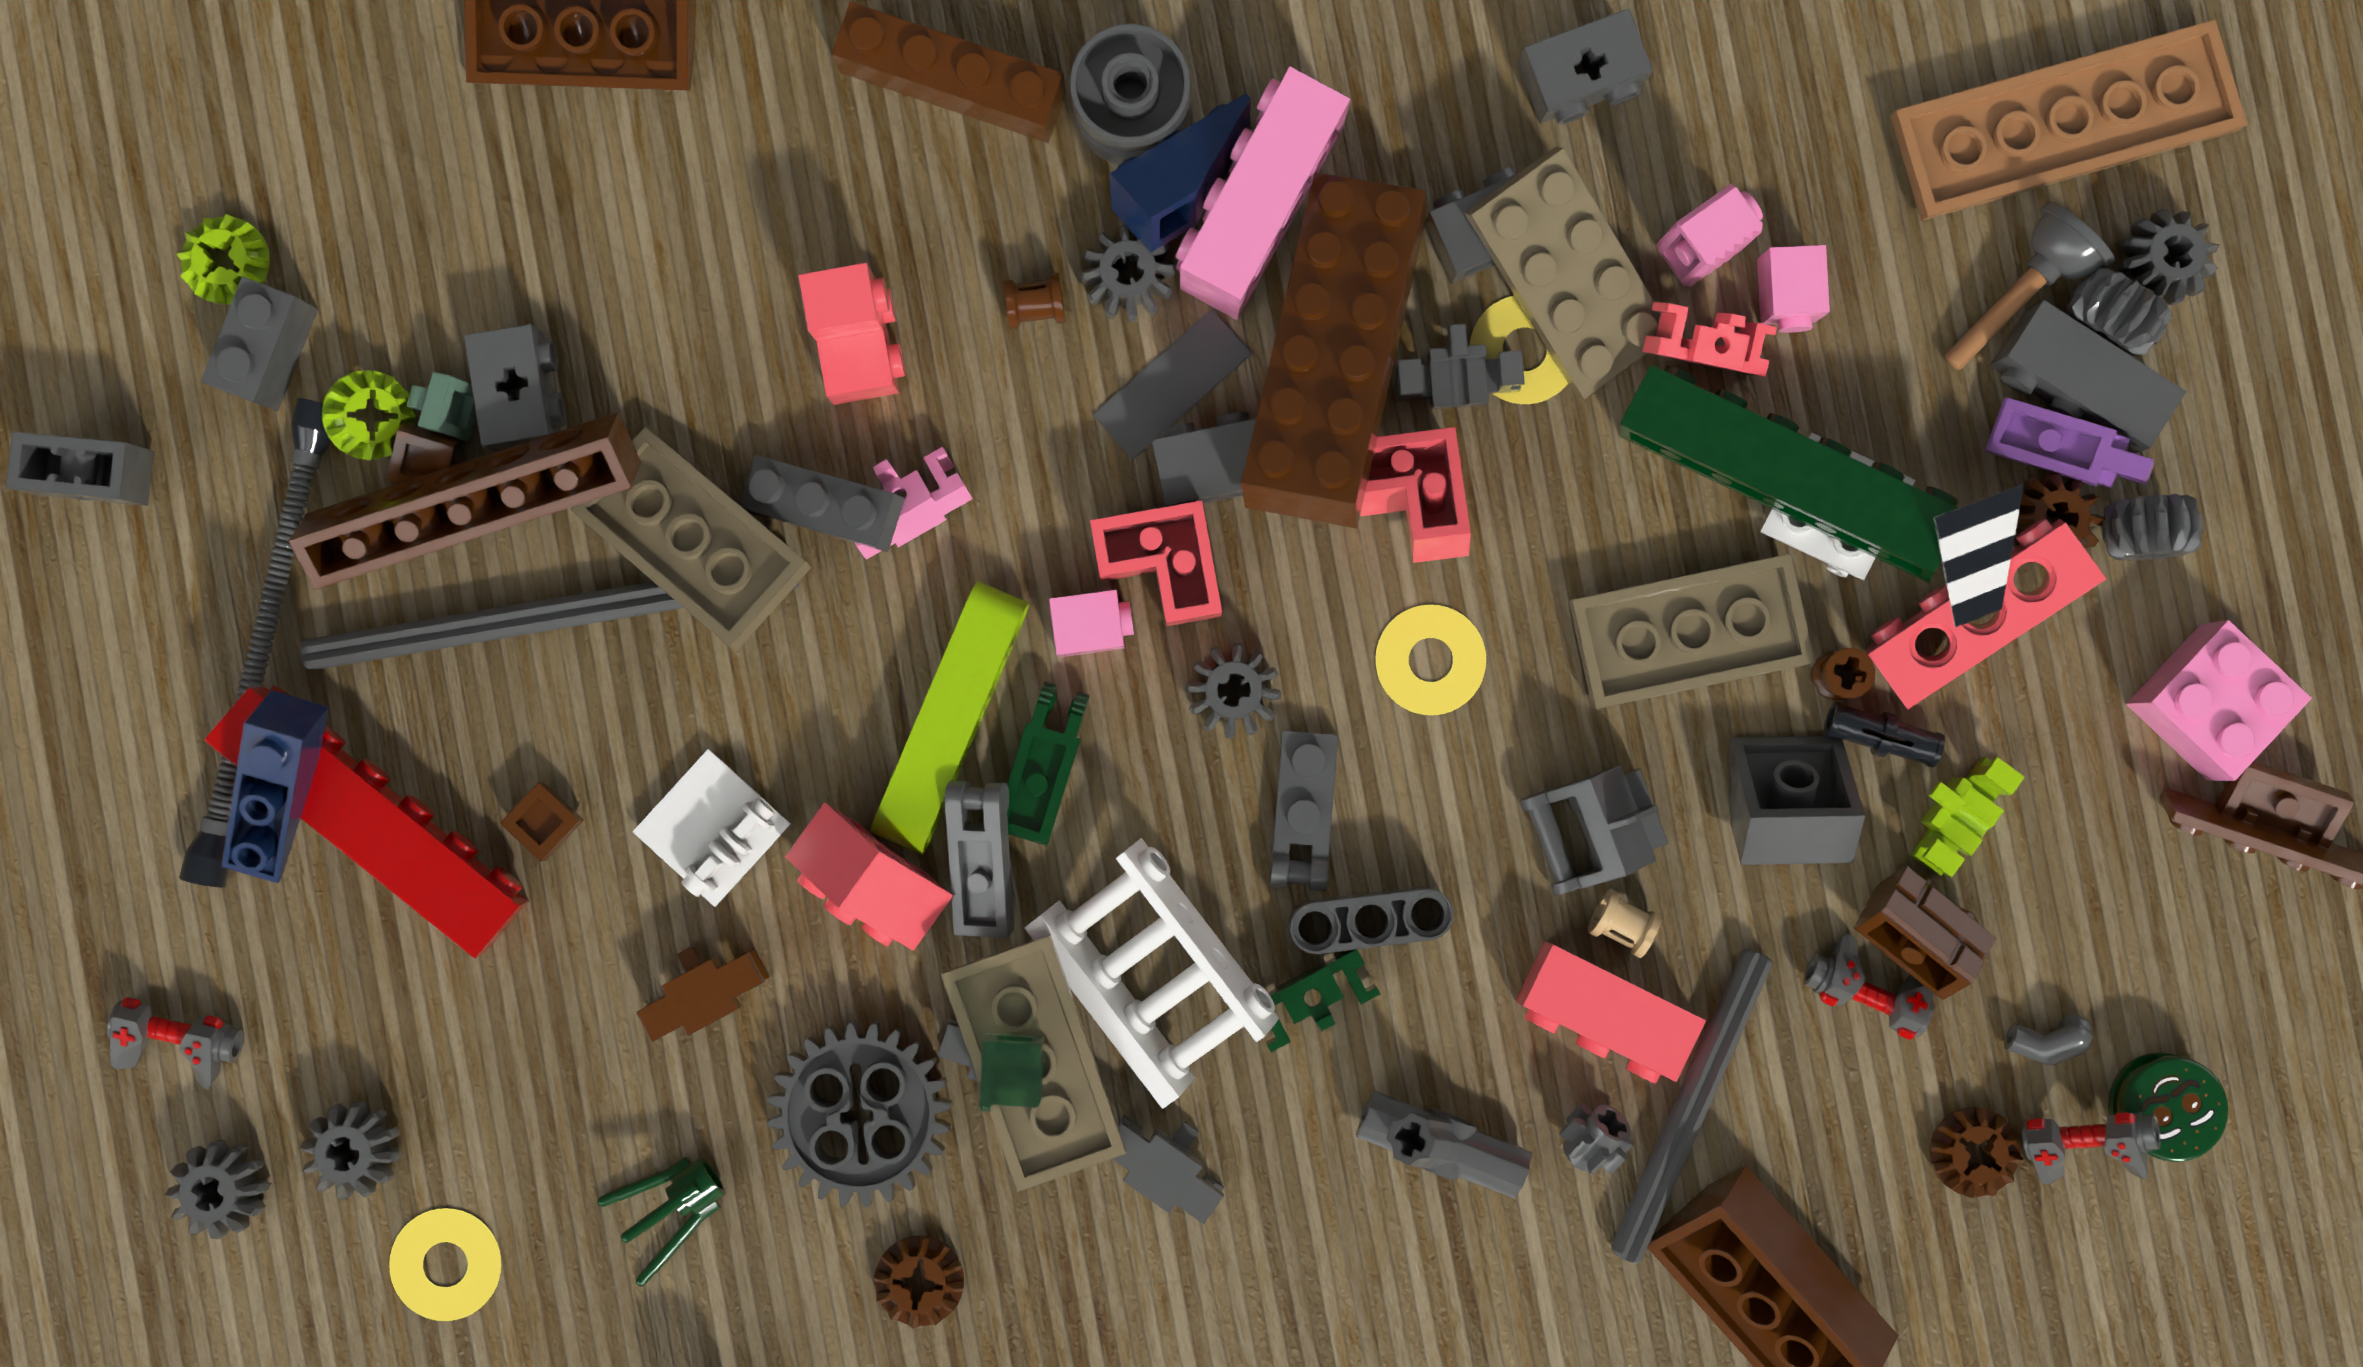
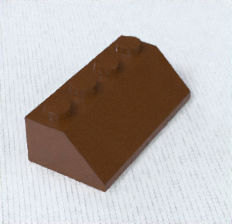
(1768, 1280)

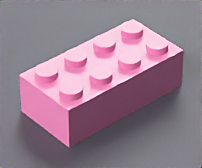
(1264, 192)

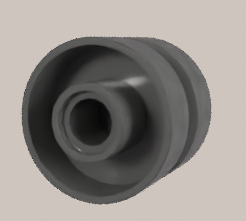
(1129, 91)

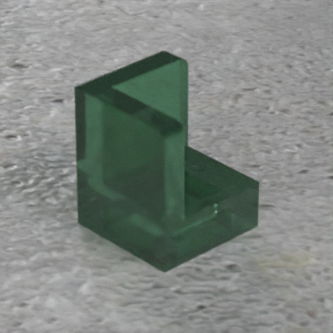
(1011, 1071)

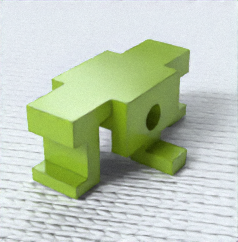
(1963, 814)

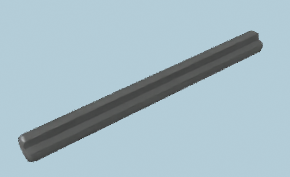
(1691, 1106)

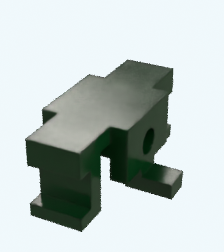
(1322, 980)

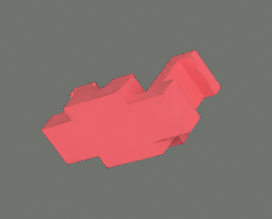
(1740, 349)

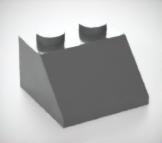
(1793, 800)

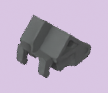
(1616, 822)

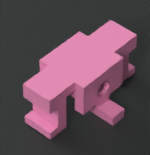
(921, 508)

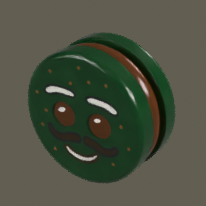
(2182, 1096)

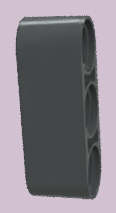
(1397, 925)

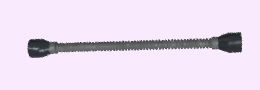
(310, 441)

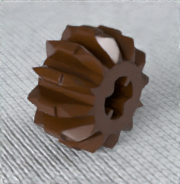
(2060, 502)

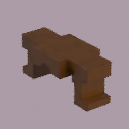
(701, 993)

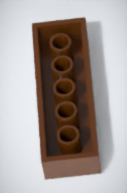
(1334, 350)

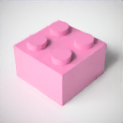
(2218, 701)

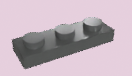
(822, 503)

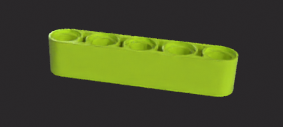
(949, 717)

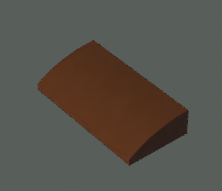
(581, 43)

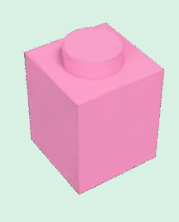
(1793, 287)
(1090, 623)

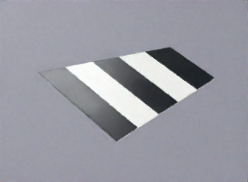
(1978, 552)

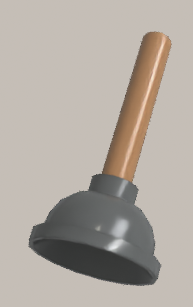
(2063, 249)

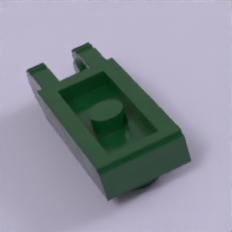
(1043, 769)

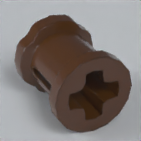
(1034, 301)
(1855, 663)

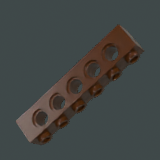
(466, 501)

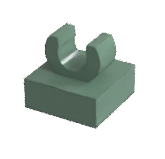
(445, 406)

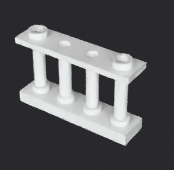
(1132, 1022)

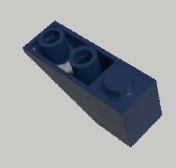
(1167, 185)
(272, 783)

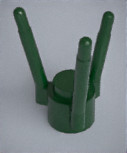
(693, 1189)

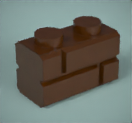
(1925, 932)

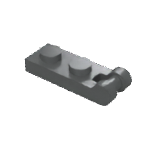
(1304, 808)
(979, 859)

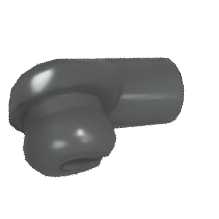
(2065, 1043)

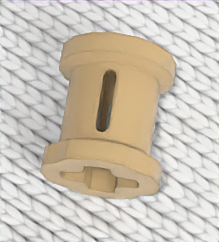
(1624, 923)

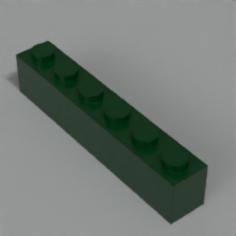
(1788, 470)

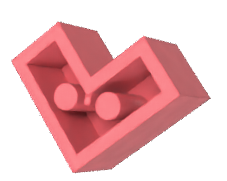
(849, 321)
(1425, 479)
(1165, 542)
(866, 879)

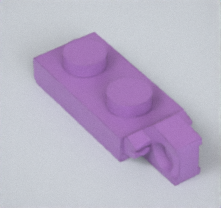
(2065, 445)

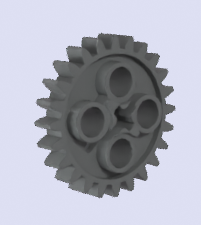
(808, 1115)

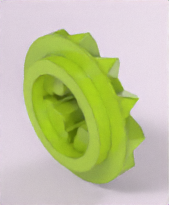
(248, 252)
(352, 394)

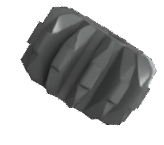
(2188, 252)
(1107, 277)
(2120, 311)
(2152, 527)
(1245, 704)
(337, 1163)
(199, 1193)

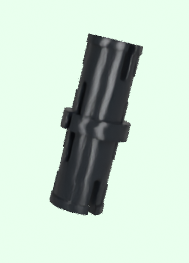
(1918, 746)

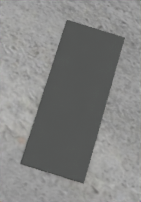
(1172, 384)

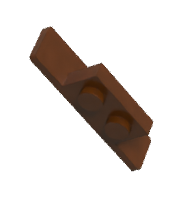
(2277, 816)

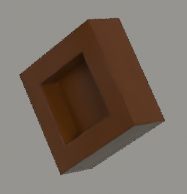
(419, 453)
(541, 821)

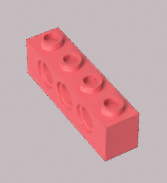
(1916, 676)

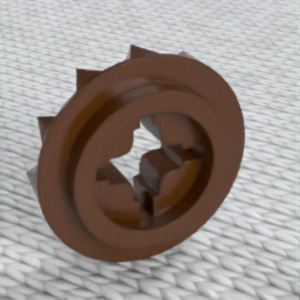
(1951, 1159)
(940, 1266)

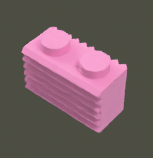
(1711, 234)

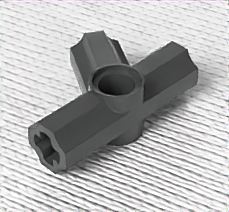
(1443, 1144)

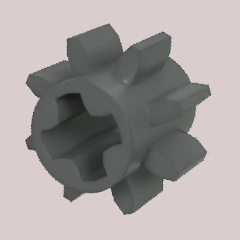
(1596, 1138)

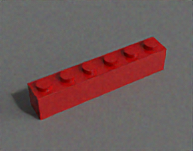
(394, 838)

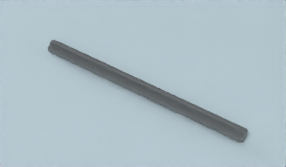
(486, 625)

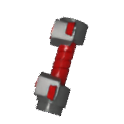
(1842, 979)
(202, 1043)
(2124, 1136)

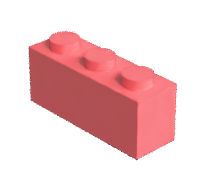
(1609, 1014)

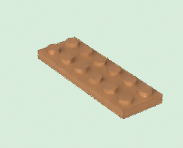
(2068, 120)

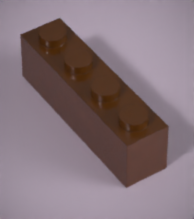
(949, 72)

